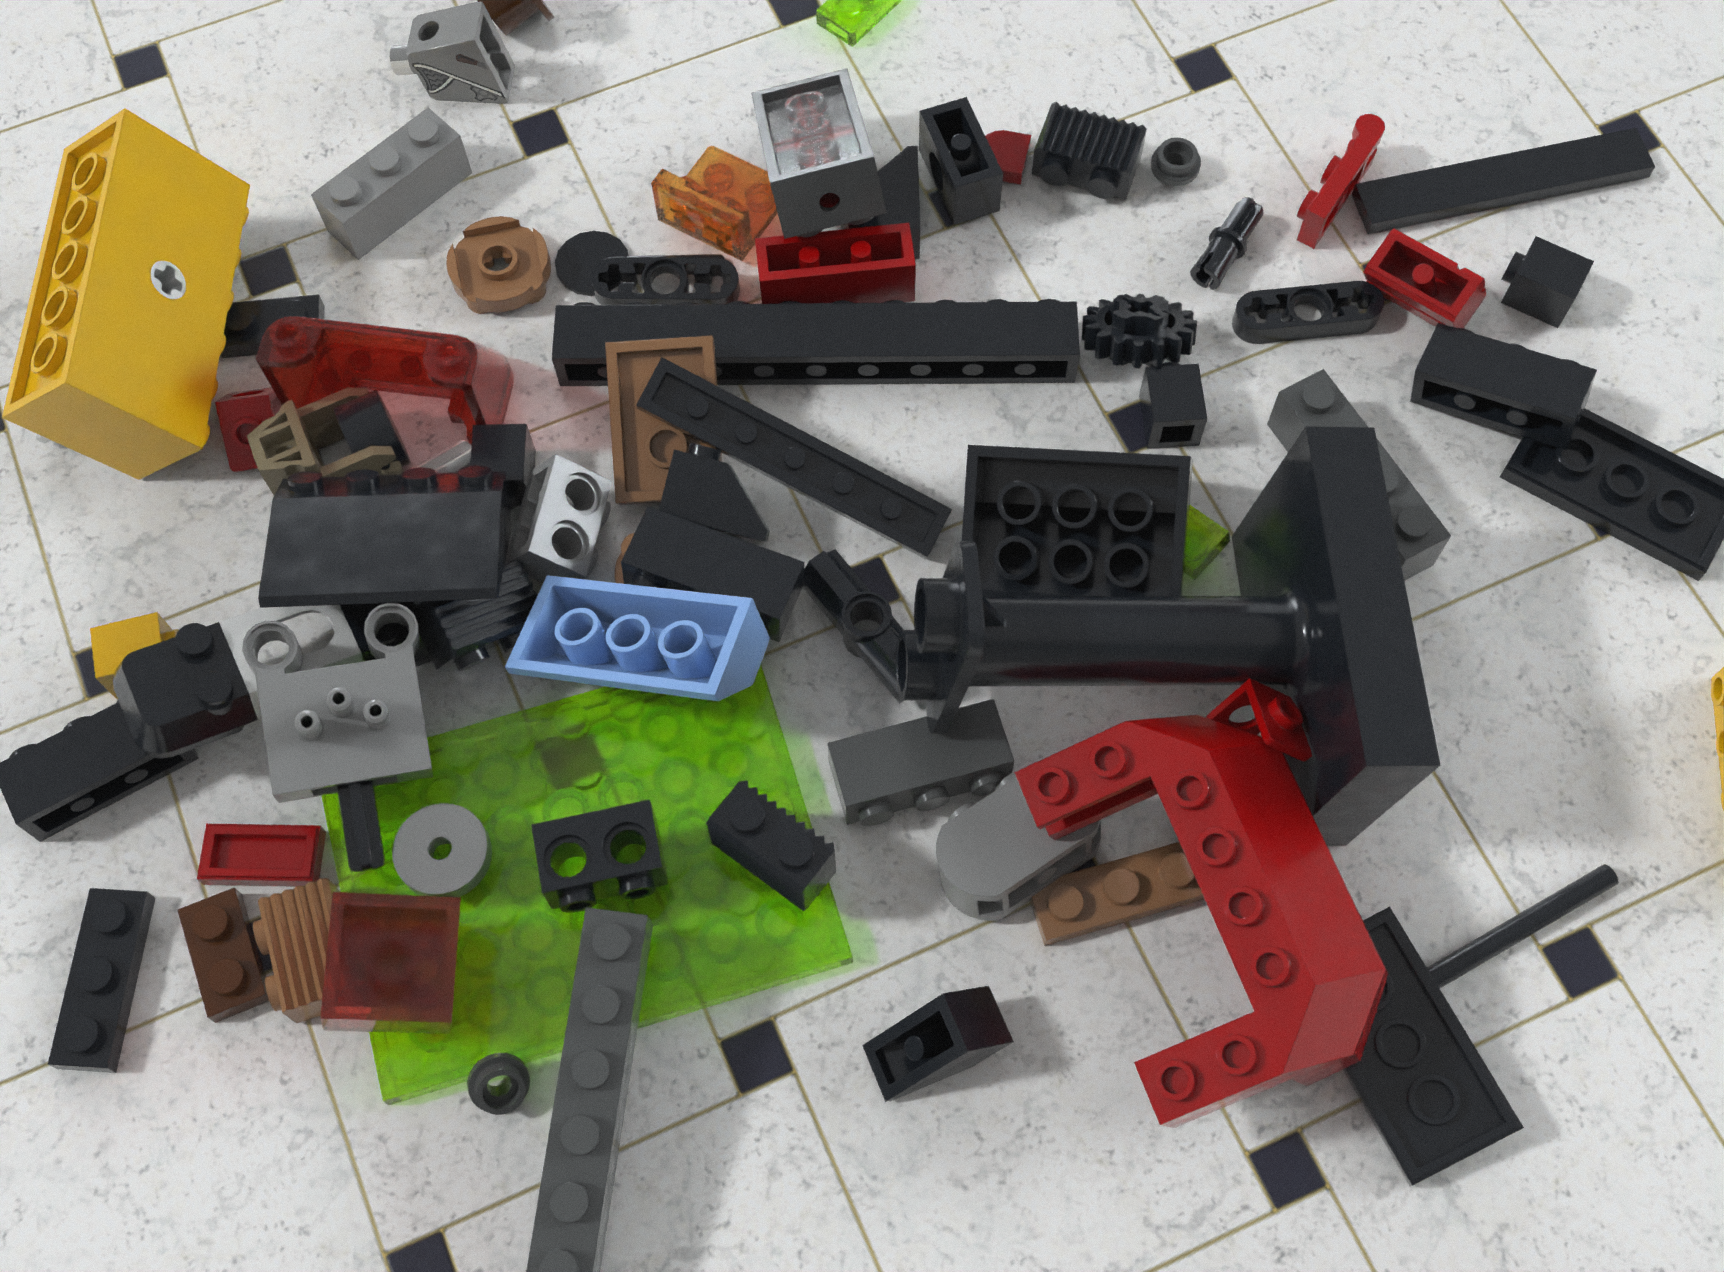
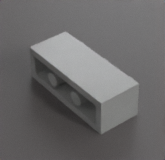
(392, 183)

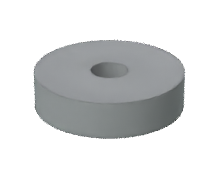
(428, 830)

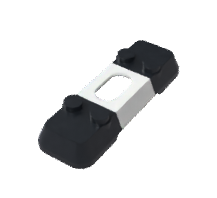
(202, 686)

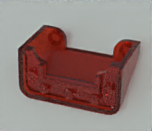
(322, 356)

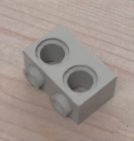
(549, 517)

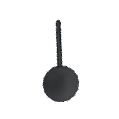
(585, 250)

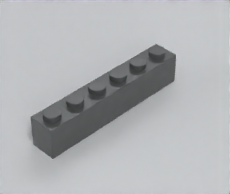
(591, 1093)

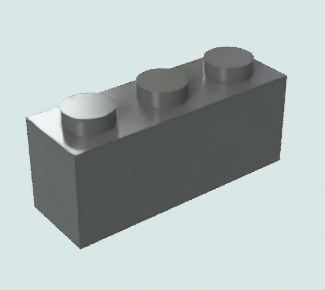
(913, 768)

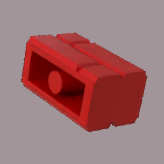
(1425, 281)

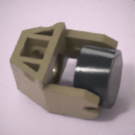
(294, 436)

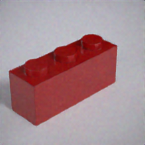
(838, 265)

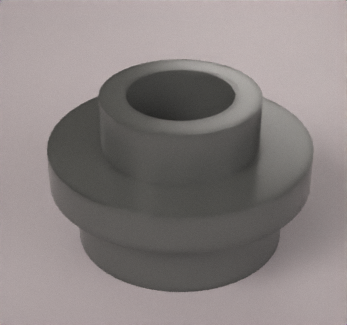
(1178, 152)
(500, 1098)

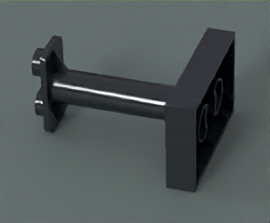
(1314, 620)

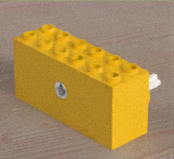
(129, 299)

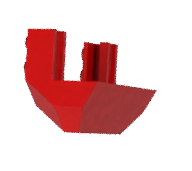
(1267, 889)

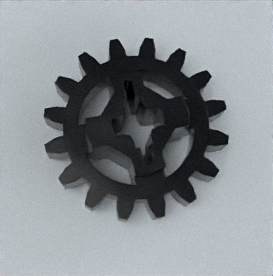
(1139, 330)

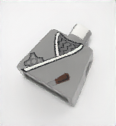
(457, 55)

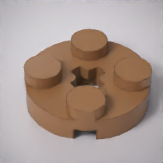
(505, 289)

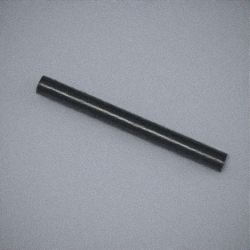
(1523, 925)

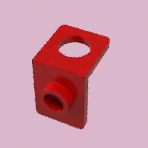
(238, 416)
(1274, 718)

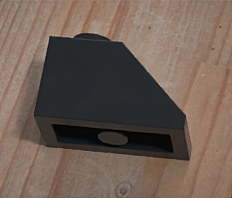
(901, 195)
(710, 494)
(937, 1041)

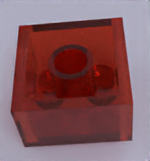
(390, 963)

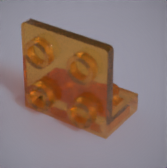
(717, 202)

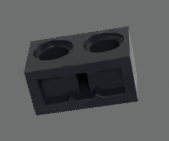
(599, 839)

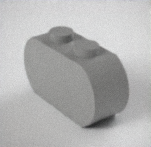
(999, 859)

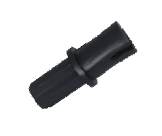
(1227, 243)

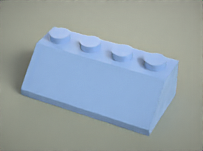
(641, 638)

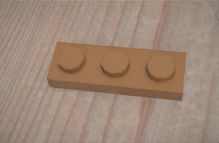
(1115, 893)

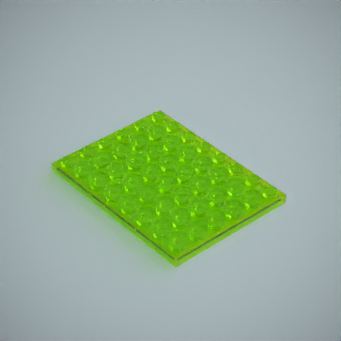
(516, 959)

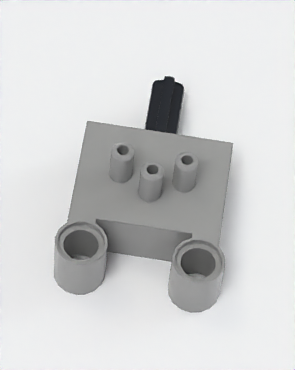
(343, 726)

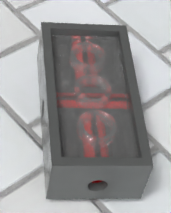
(817, 154)

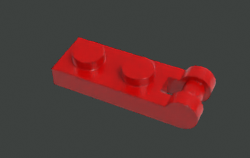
(1339, 179)

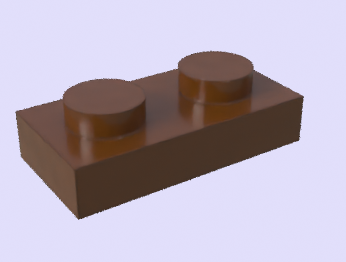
(224, 954)

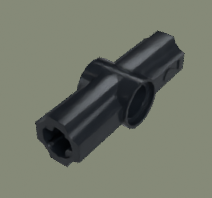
(847, 601)

